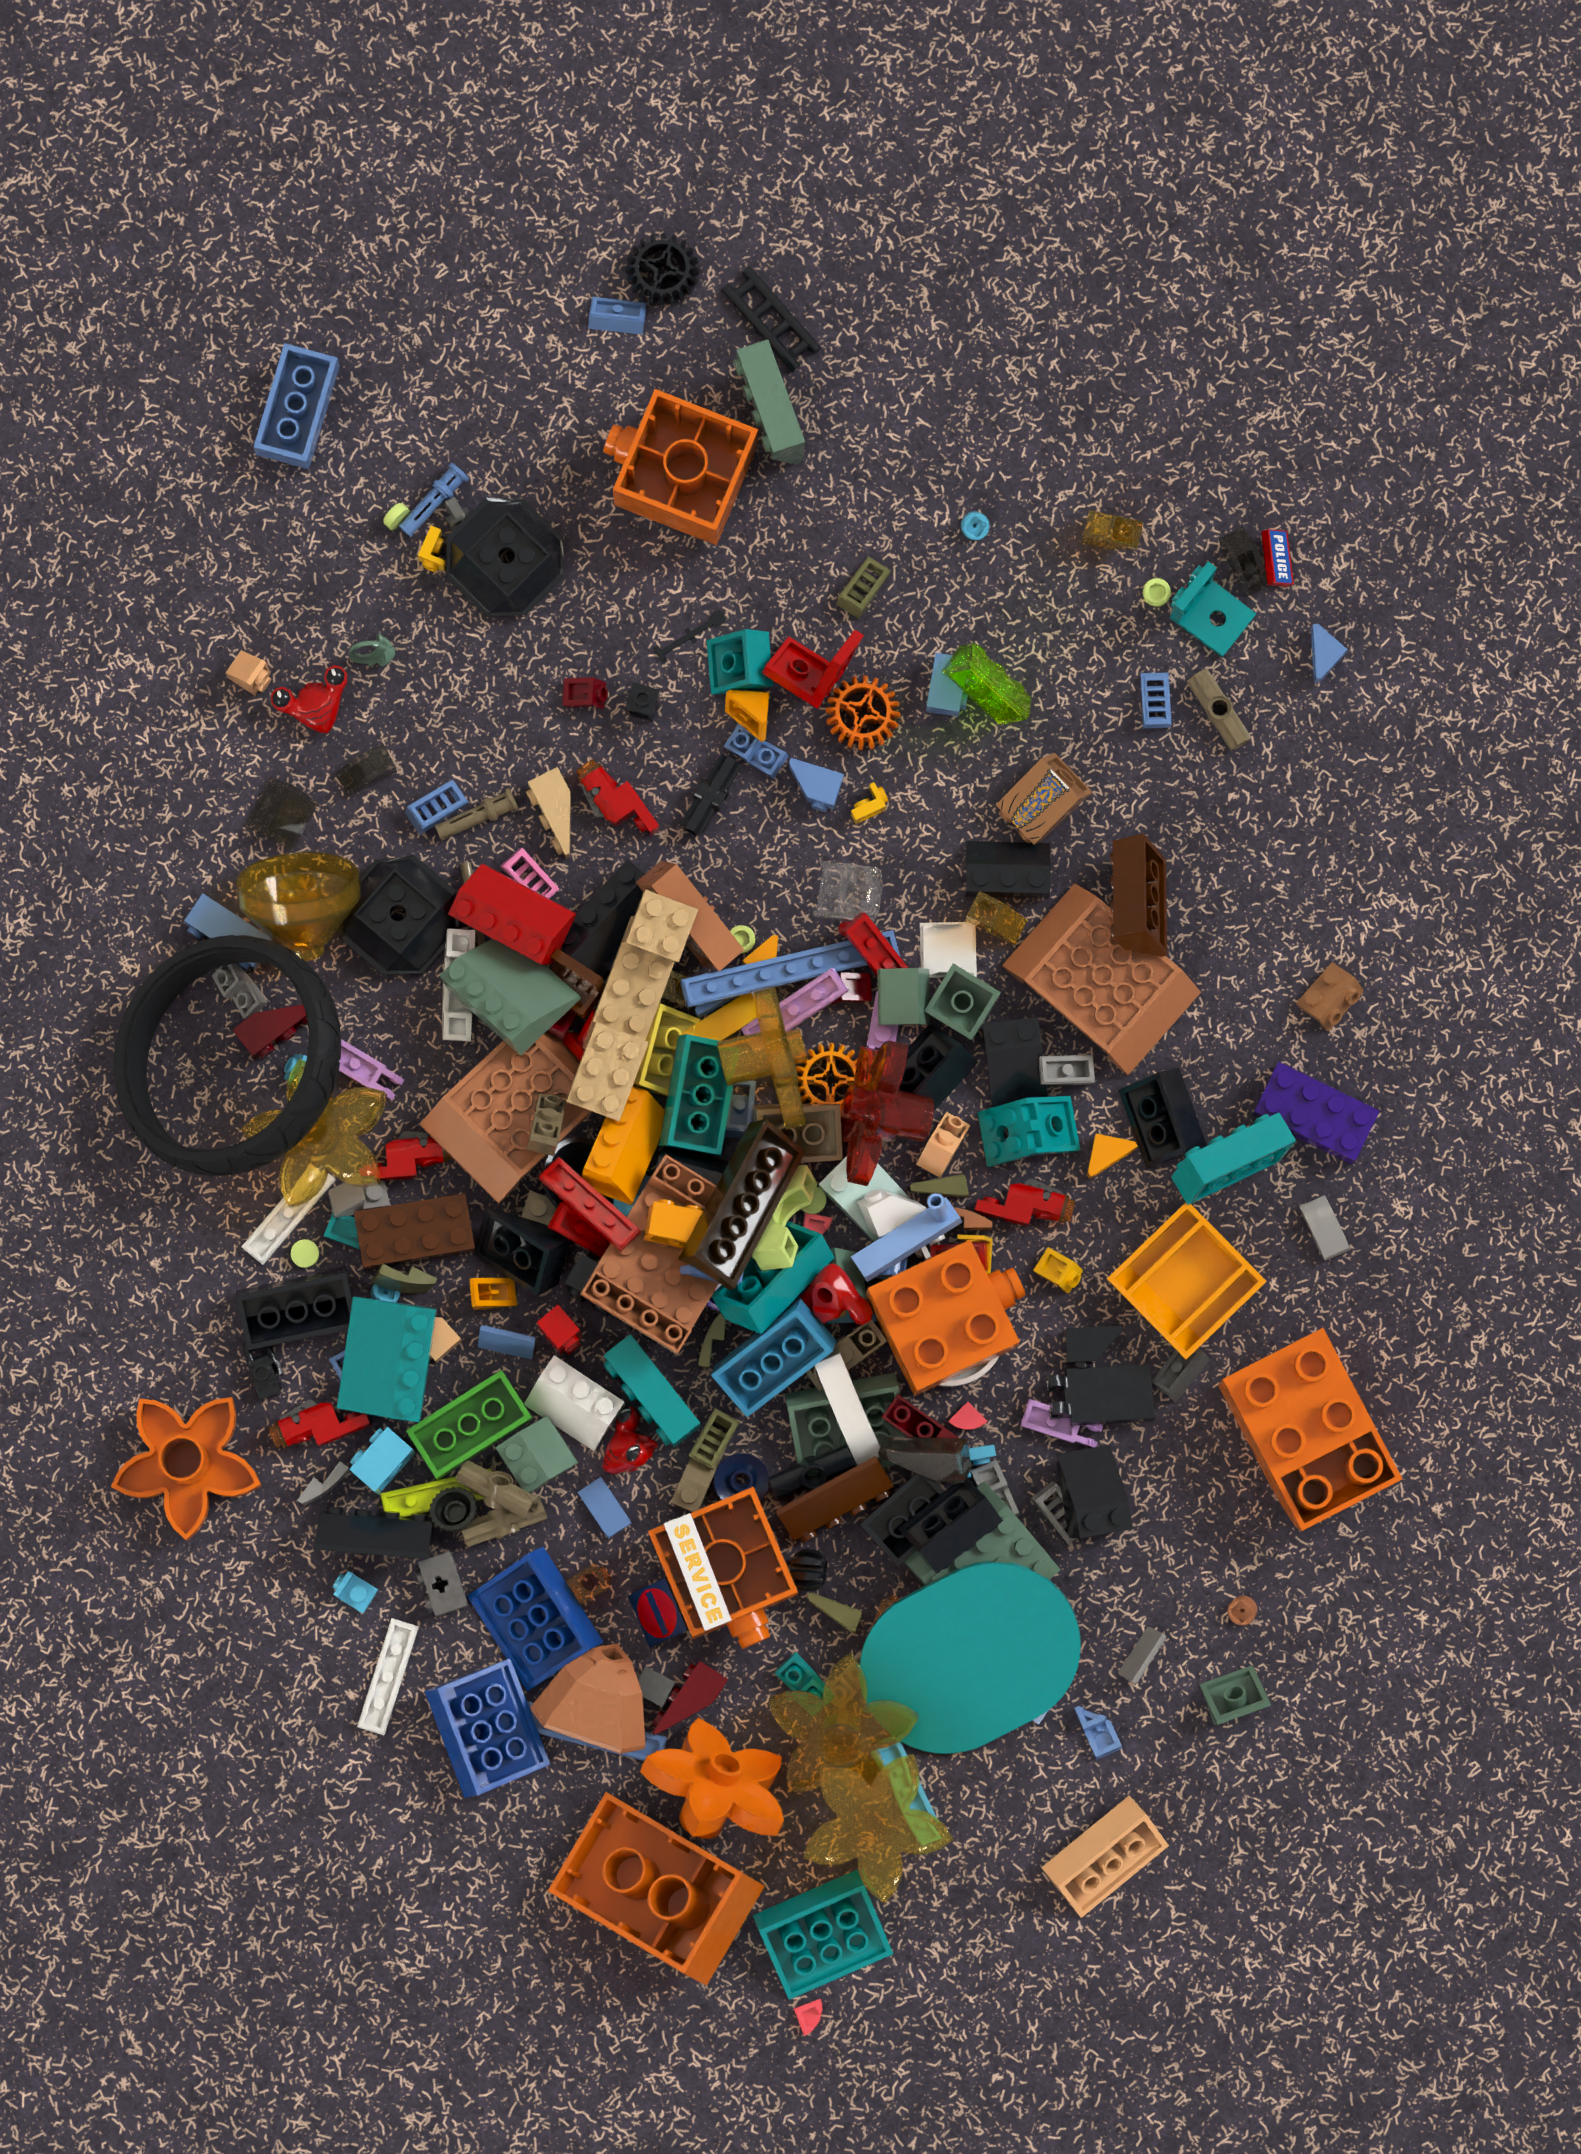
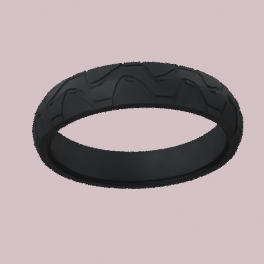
(145, 1014)

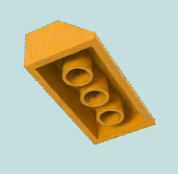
(625, 1148)

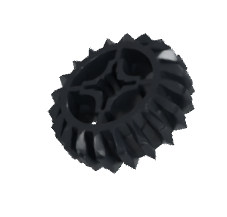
(668, 248)

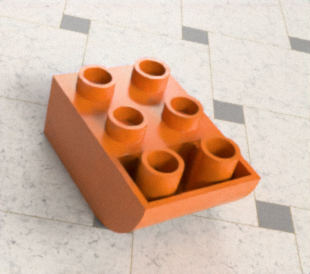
(1309, 1430)

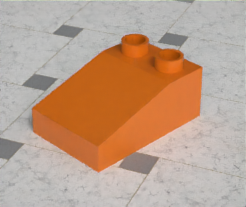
(656, 1889)

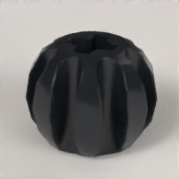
(808, 1569)

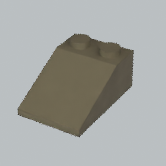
(818, 1138)

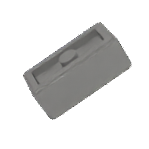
(1142, 1655)

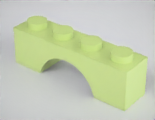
(777, 1245)

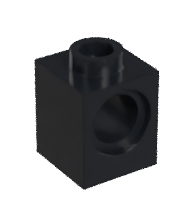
(642, 702)

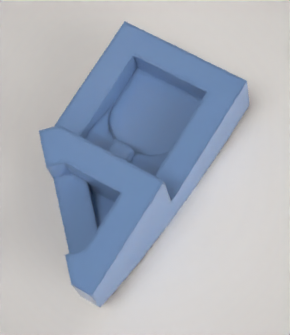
(1099, 1733)

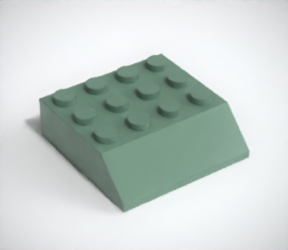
(1005, 1544)

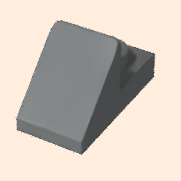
(348, 1199)

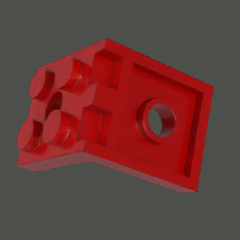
(818, 673)

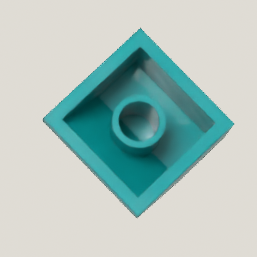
(738, 661)

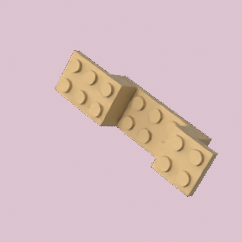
(629, 1003)

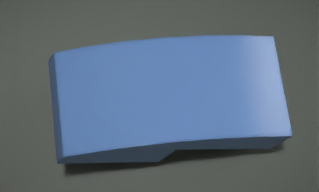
(758, 754)

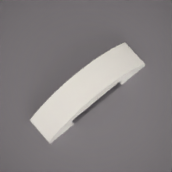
(455, 1015)
(847, 1408)

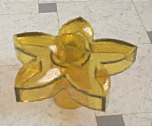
(767, 1054)
(330, 1144)
(839, 1726)
(875, 1824)

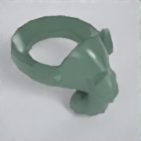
(382, 654)

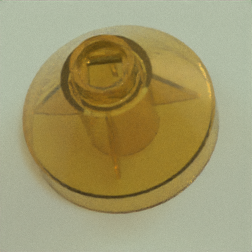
(299, 898)

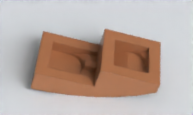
(973, 1221)

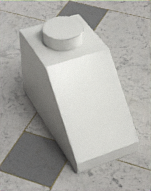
(887, 1210)

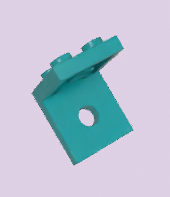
(1201, 599)
(1028, 1129)

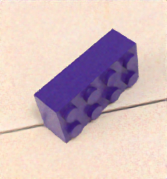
(1317, 1112)

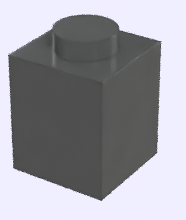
(654, 1686)

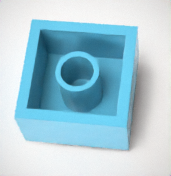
(381, 1460)

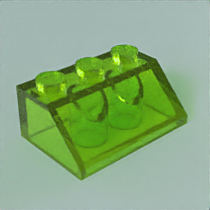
(988, 684)

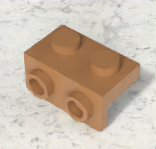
(1330, 996)

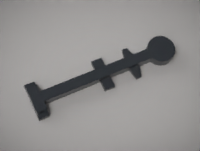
(717, 619)

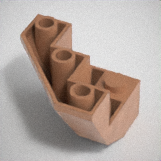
(596, 1701)

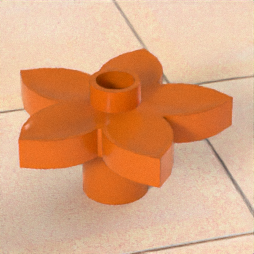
(186, 1462)
(718, 1783)

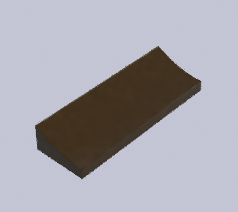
(742, 1203)

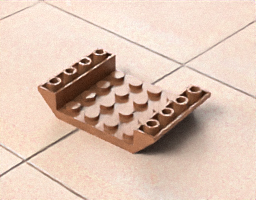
(1105, 991)
(491, 1112)
(644, 1279)

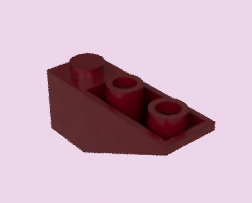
(268, 1027)
(912, 1421)
(697, 1693)

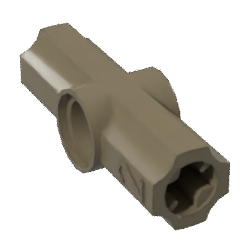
(1210, 694)
(498, 1490)
(498, 1524)

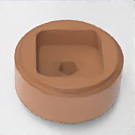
(1242, 1610)

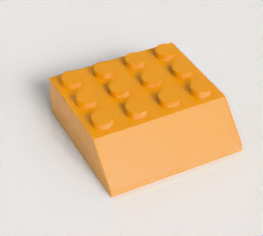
(1186, 1280)

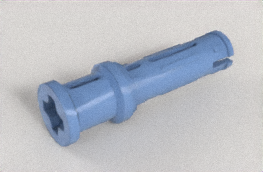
(439, 486)

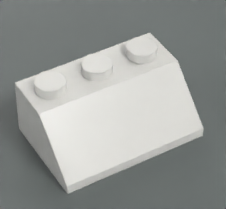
(574, 1403)

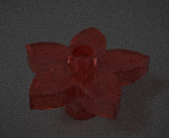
(879, 1111)

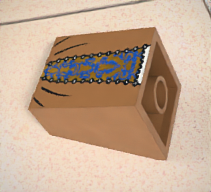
(1043, 798)

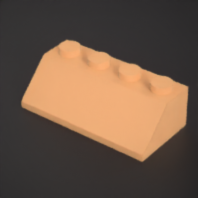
(1105, 1856)

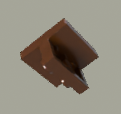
(580, 979)

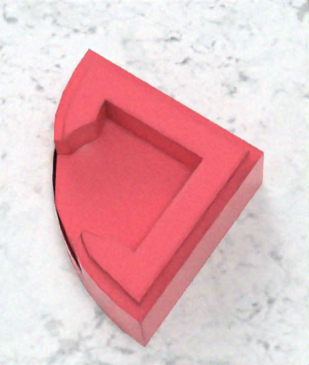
(817, 1222)
(967, 1418)
(809, 2015)

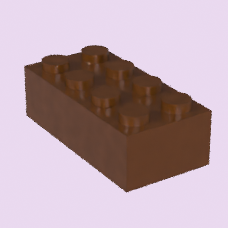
(414, 1231)

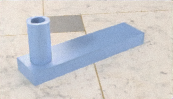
(907, 1237)

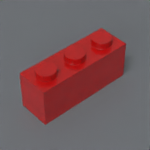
(560, 1331)

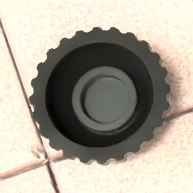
(453, 1509)

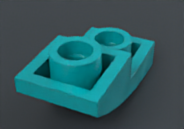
(800, 1676)

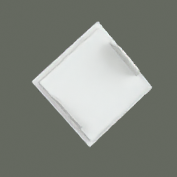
(948, 944)

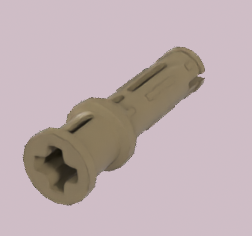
(488, 810)

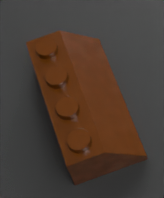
(1139, 896)
(836, 1498)

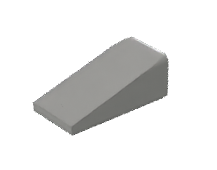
(1066, 1070)

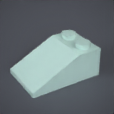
(847, 1194)

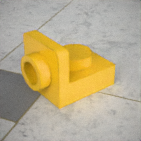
(432, 544)
(866, 809)
(1058, 1270)

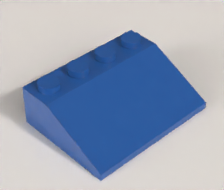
(534, 1618)
(487, 1728)

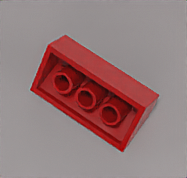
(512, 914)

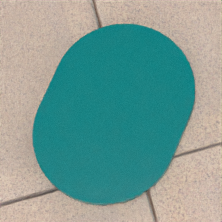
(973, 1654)

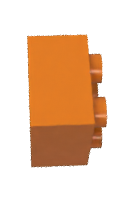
(682, 465)
(946, 1316)
(743, 1562)

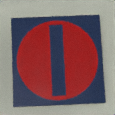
(658, 1612)

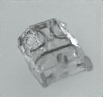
(841, 891)

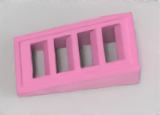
(529, 862)

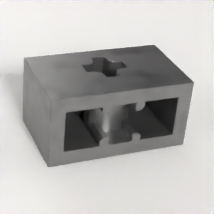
(453, 1597)

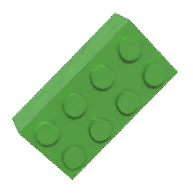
(469, 1425)

